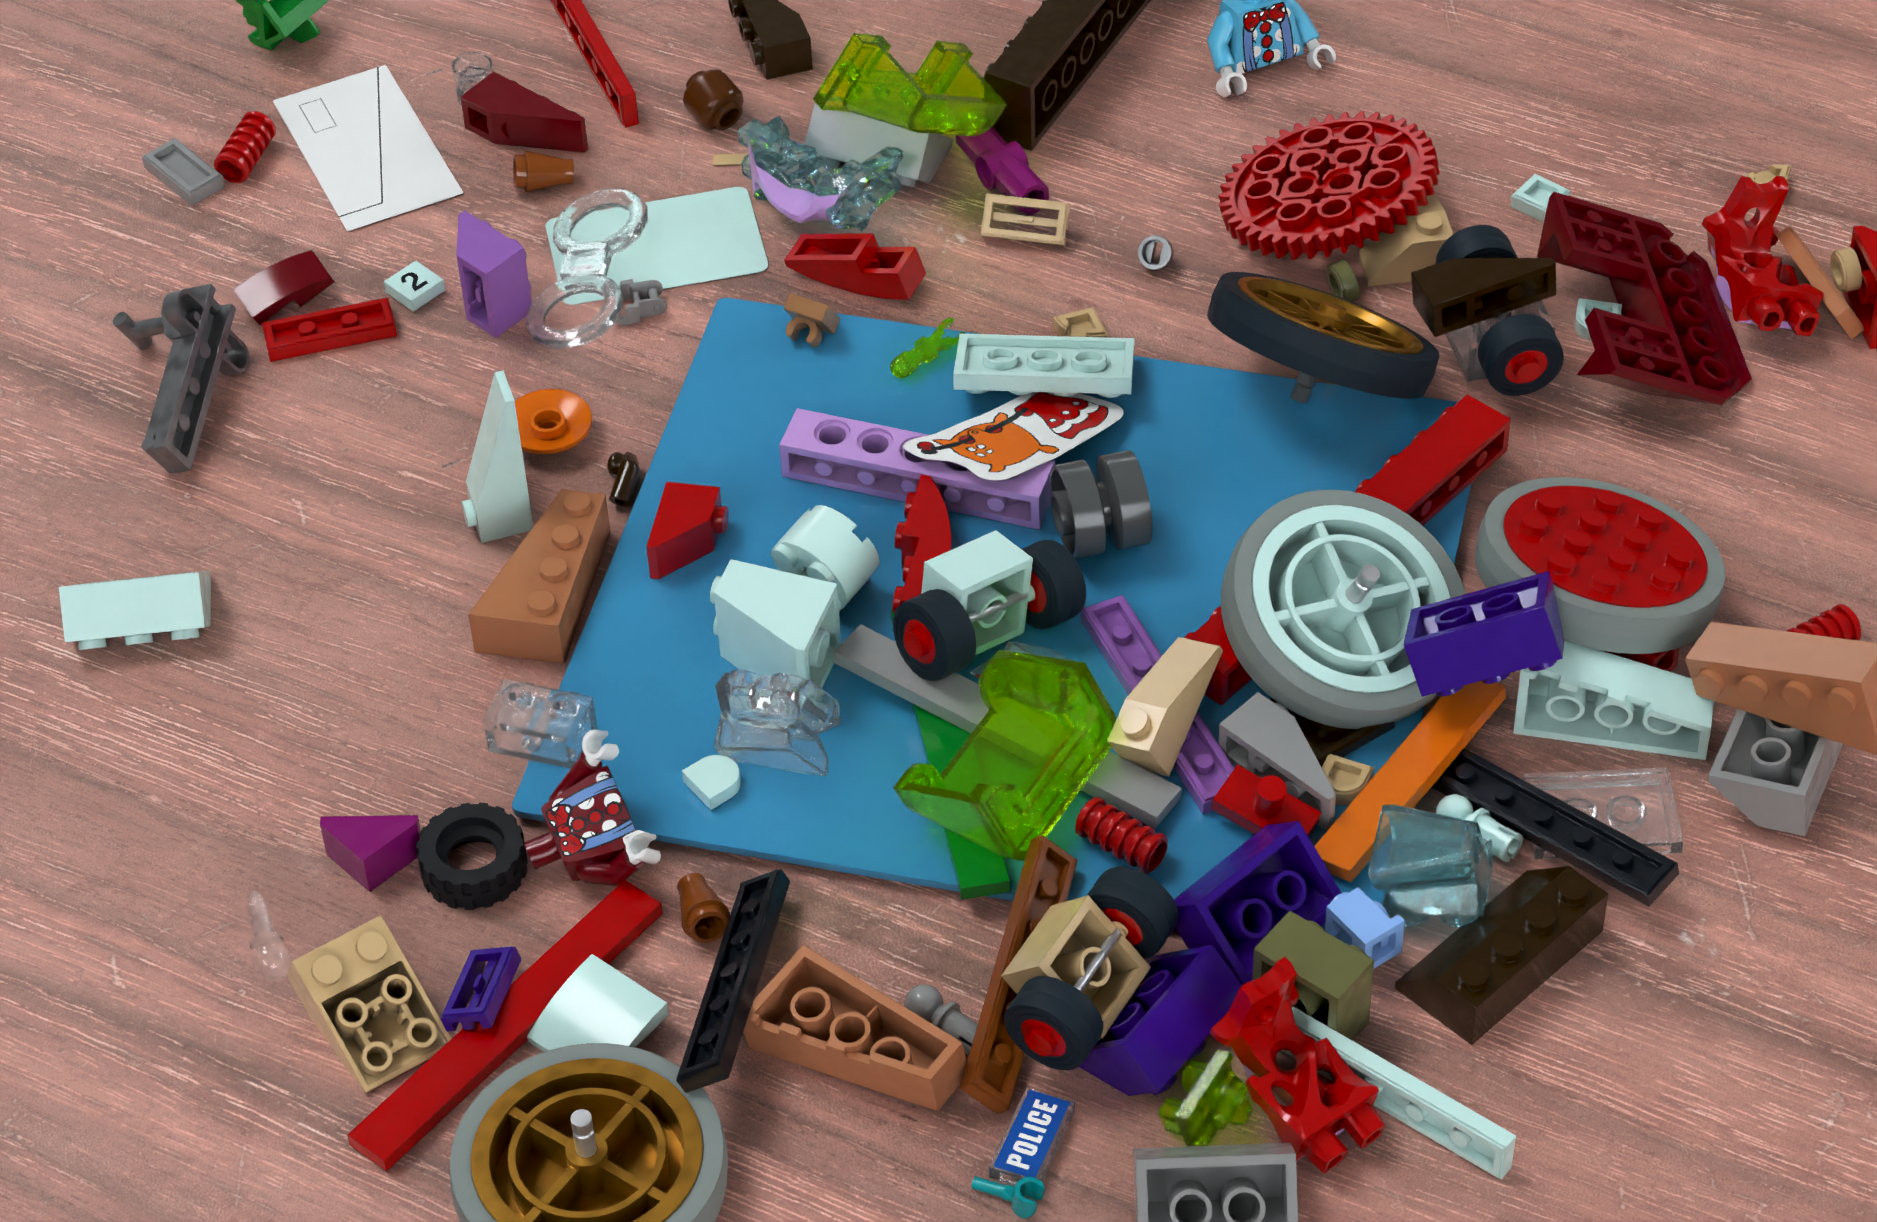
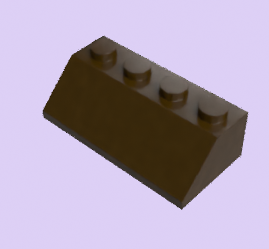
(1508, 951)

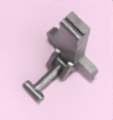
(198, 351)

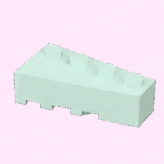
(1613, 704)

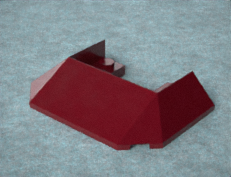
(1672, 321)

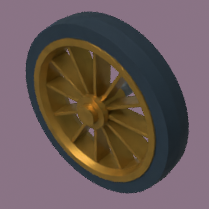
(1322, 336)

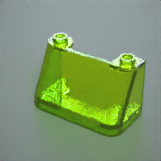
(1022, 759)

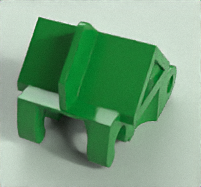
(280, 20)

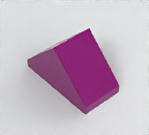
(371, 846)

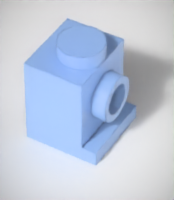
(1365, 924)

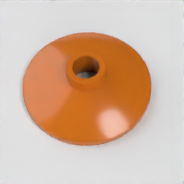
(552, 420)

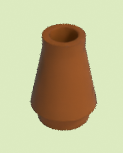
(541, 171)
(702, 911)

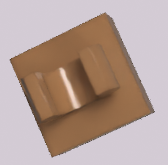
(812, 315)

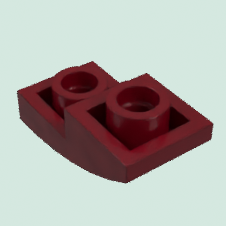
(276, 286)

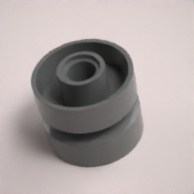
(1102, 504)

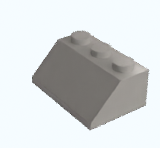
(849, 136)
(1773, 771)
(1216, 1183)

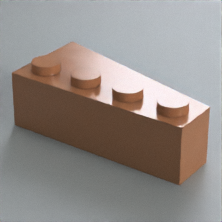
(545, 583)
(1791, 679)
(853, 1032)

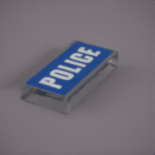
(1032, 1137)

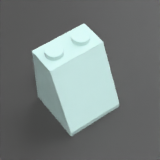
(776, 621)

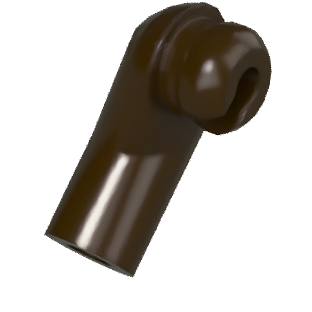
(627, 475)

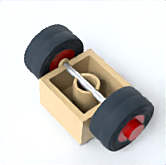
(1085, 966)

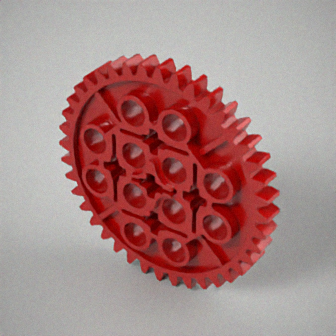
(1329, 185)

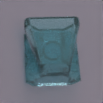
(1430, 866)

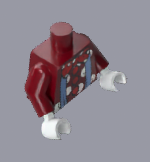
(591, 822)

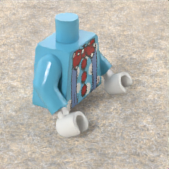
(1260, 34)

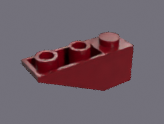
(519, 117)

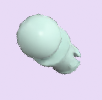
(1505, 841)

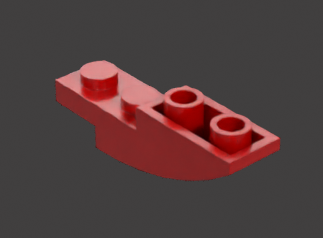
(921, 536)

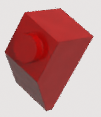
(684, 527)

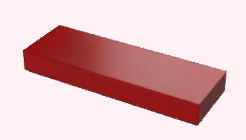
(329, 329)

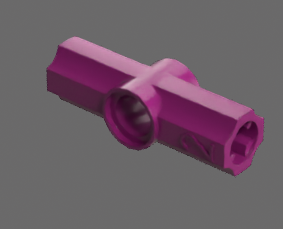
(1003, 167)

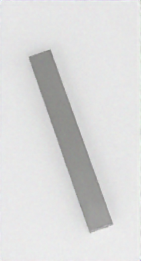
(960, 703)

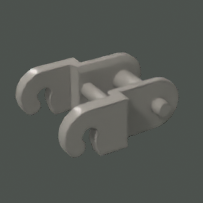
(641, 308)

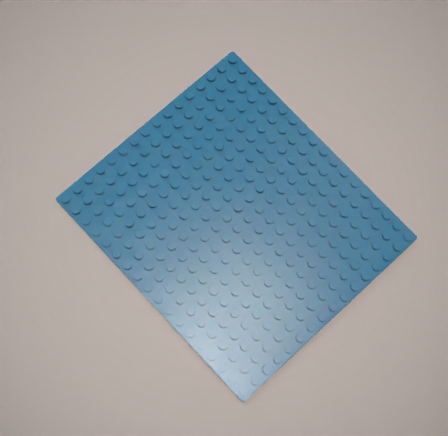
(1212, 459)

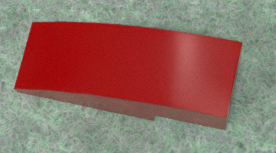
(858, 264)

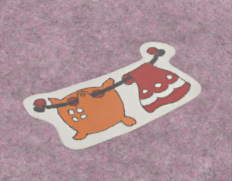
(1018, 434)

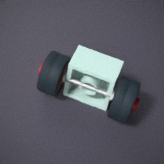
(983, 598)

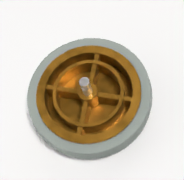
(589, 1141)

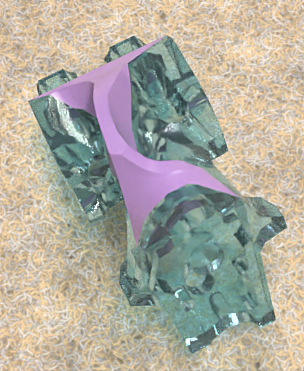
(784, 170)

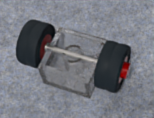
(1512, 349)

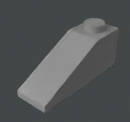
(1270, 742)

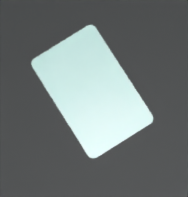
(682, 244)

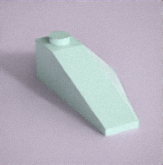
(497, 473)

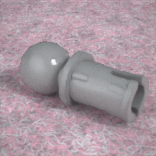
(929, 1004)

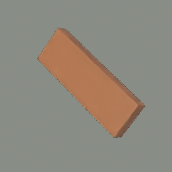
(1820, 280)

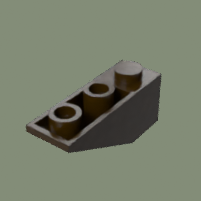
(774, 35)

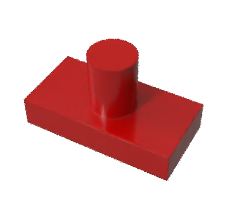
(1261, 802)

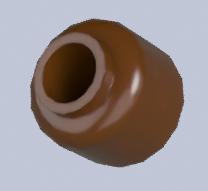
(713, 99)

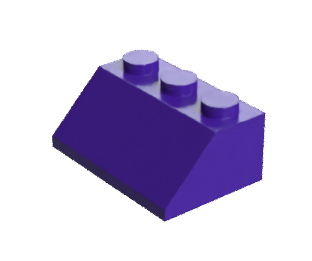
(1485, 635)
(1253, 892)
(1164, 1021)

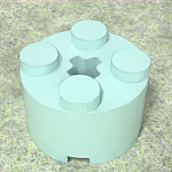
(827, 550)

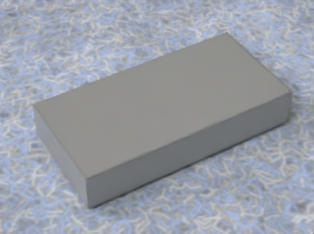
(183, 171)

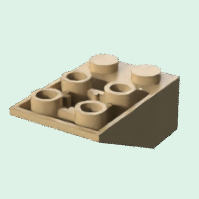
(368, 1004)

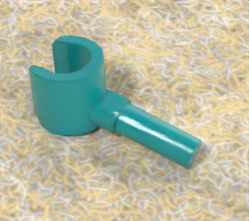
(1024, 1187)

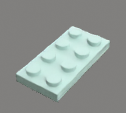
(1044, 364)

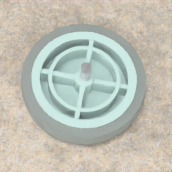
(1326, 601)

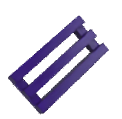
(489, 988)

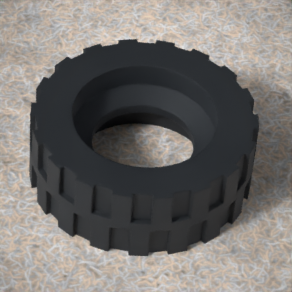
(478, 886)

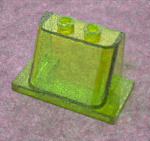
(938, 99)

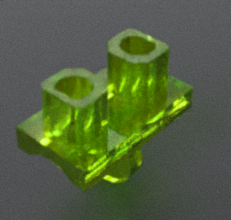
(1212, 1101)

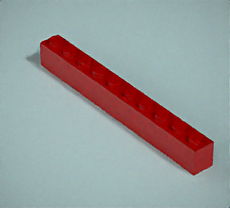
(1415, 481)

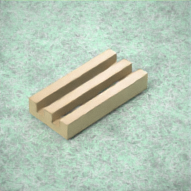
(1060, 223)

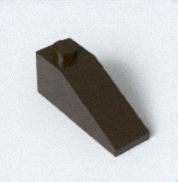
(1479, 288)

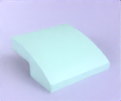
(597, 1007)

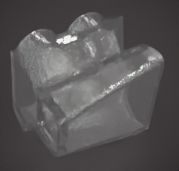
(774, 721)

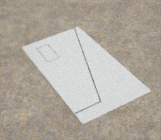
(367, 148)

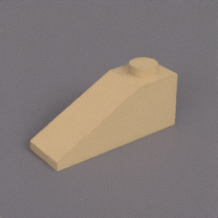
(1164, 706)

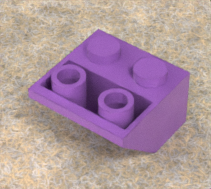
(491, 276)

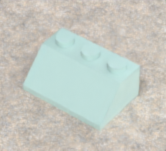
(136, 609)

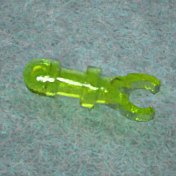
(924, 350)

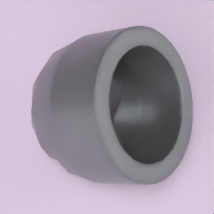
(1147, 252)

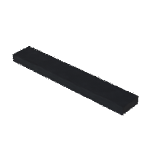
(1559, 828)
(733, 981)

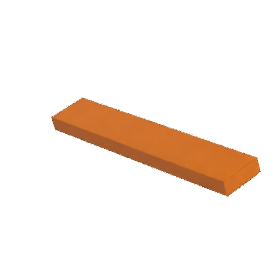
(1408, 774)

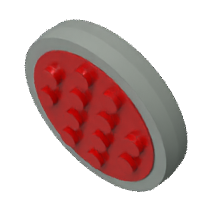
(1619, 562)

